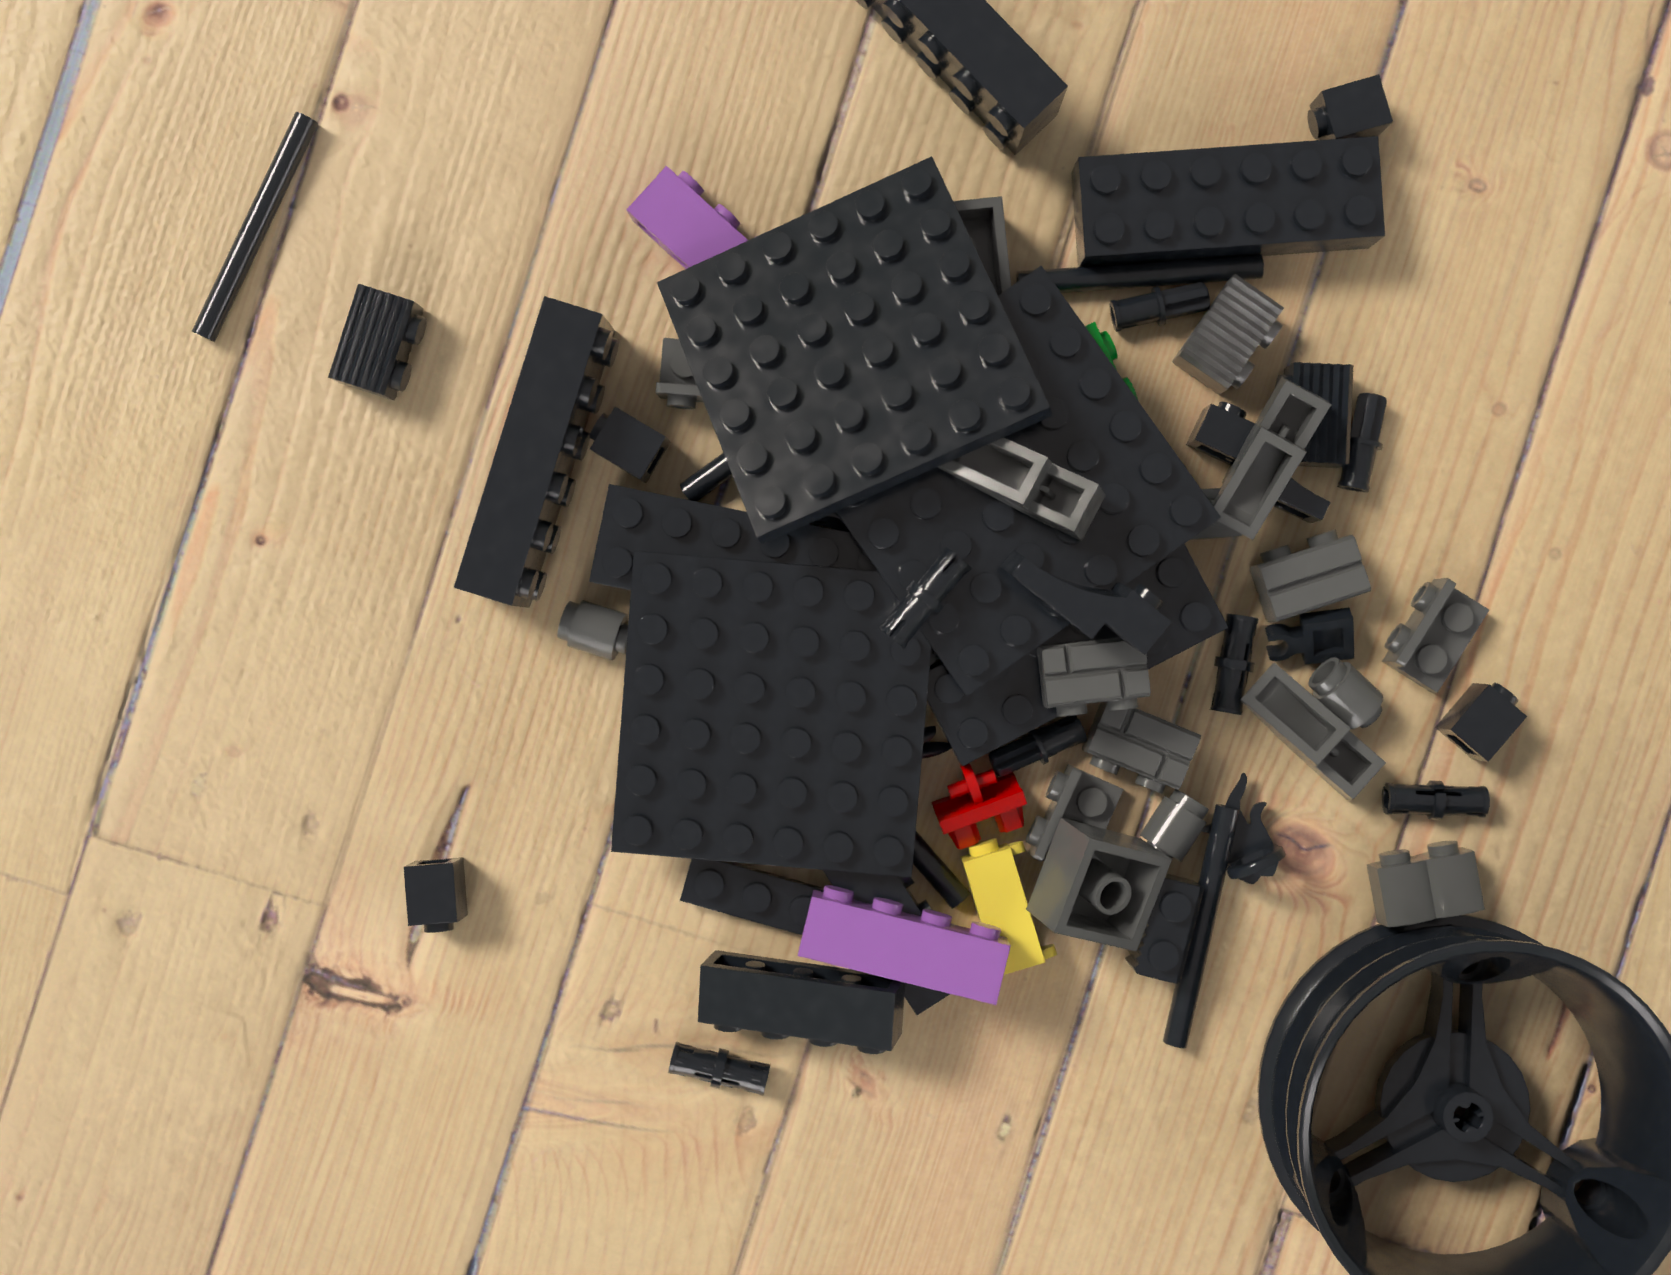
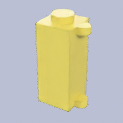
(1002, 901)

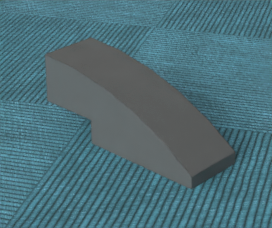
(1269, 457)
(1031, 485)
(1312, 732)

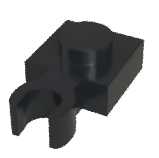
(1317, 638)

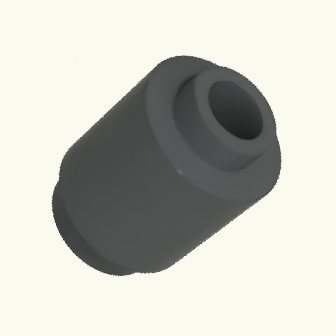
(594, 629)
(1346, 693)
(1175, 825)

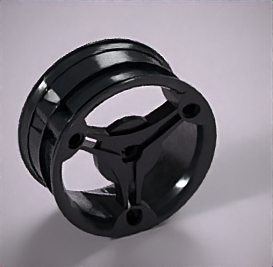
(1604, 1228)

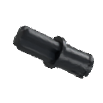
(1159, 306)
(1363, 442)
(1038, 745)

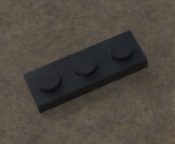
(748, 893)

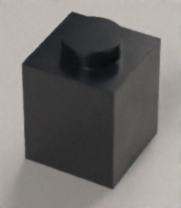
(1350, 111)
(628, 443)
(1482, 720)
(435, 893)

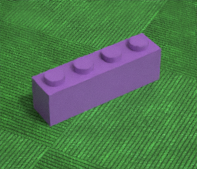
(682, 220)
(904, 945)

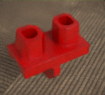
(978, 799)

